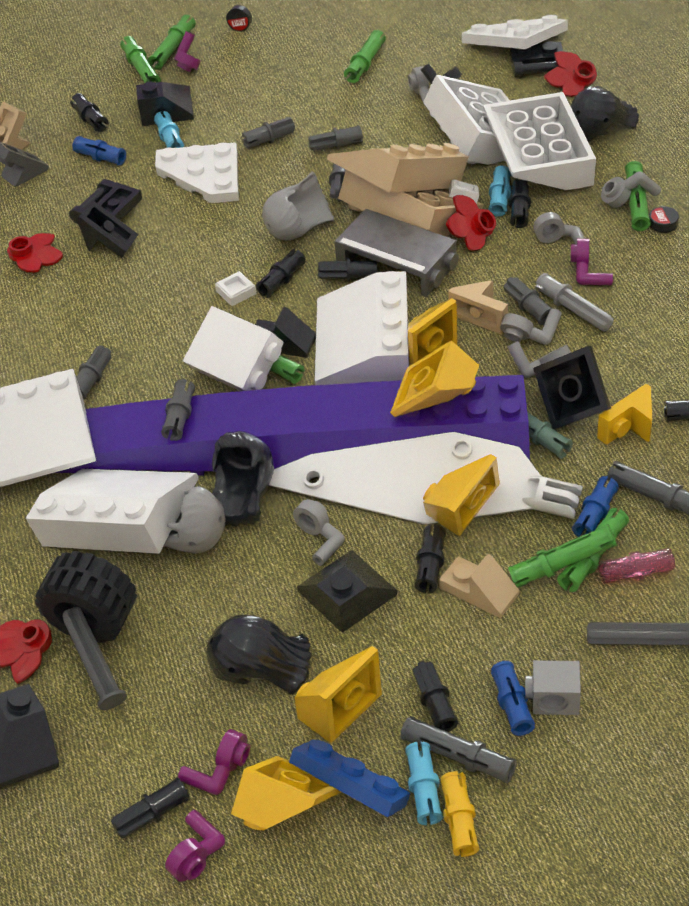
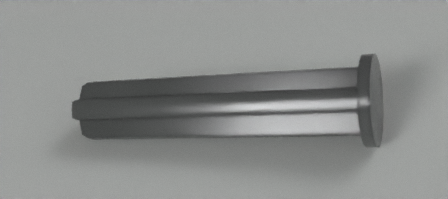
(638, 633)
(93, 659)

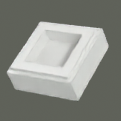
(463, 188)
(235, 288)

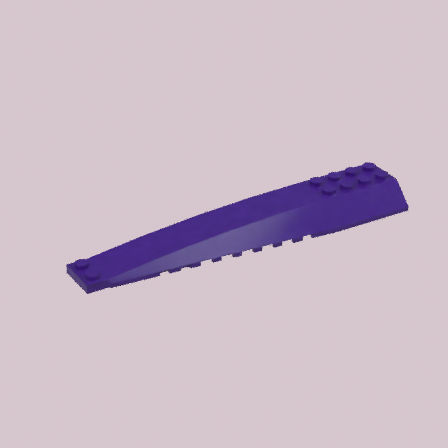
(300, 423)

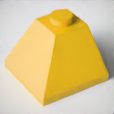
(432, 330)
(435, 379)
(462, 493)
(340, 694)
(276, 792)

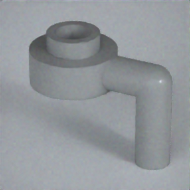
(418, 82)
(617, 190)
(550, 228)
(520, 328)
(523, 364)
(313, 519)

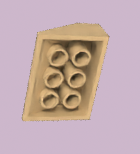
(405, 167)
(419, 208)

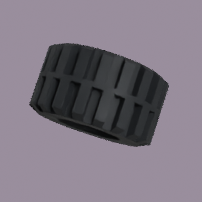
(93, 586)

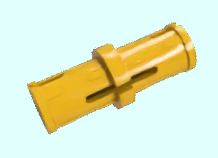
(459, 814)

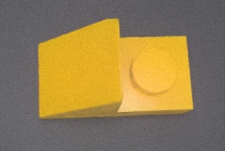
(628, 414)

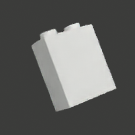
(233, 351)

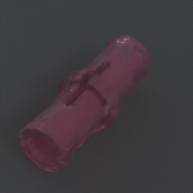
(636, 565)

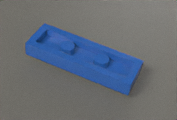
(350, 777)

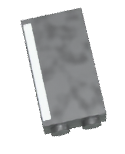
(399, 246)

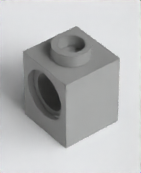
(554, 687)

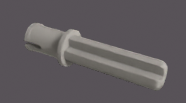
(563, 295)

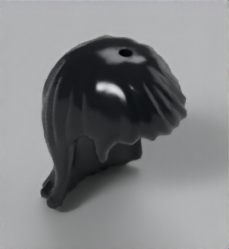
(598, 109)
(242, 475)
(258, 649)

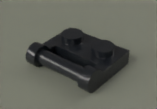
(535, 59)
(113, 197)

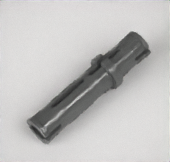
(671, 495)
(473, 755)

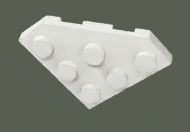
(515, 32)
(203, 169)

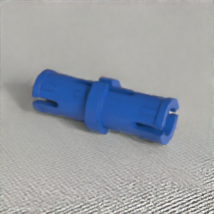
(99, 150)
(595, 506)
(512, 698)

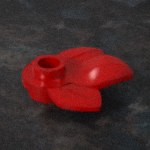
(569, 73)
(470, 222)
(34, 252)
(21, 649)

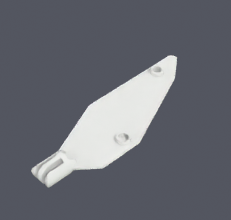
(396, 474)

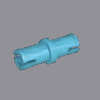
(168, 130)
(500, 191)
(423, 783)

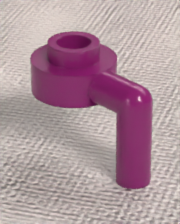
(185, 60)
(580, 255)
(232, 752)
(190, 856)

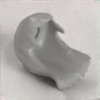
(296, 209)
(198, 524)

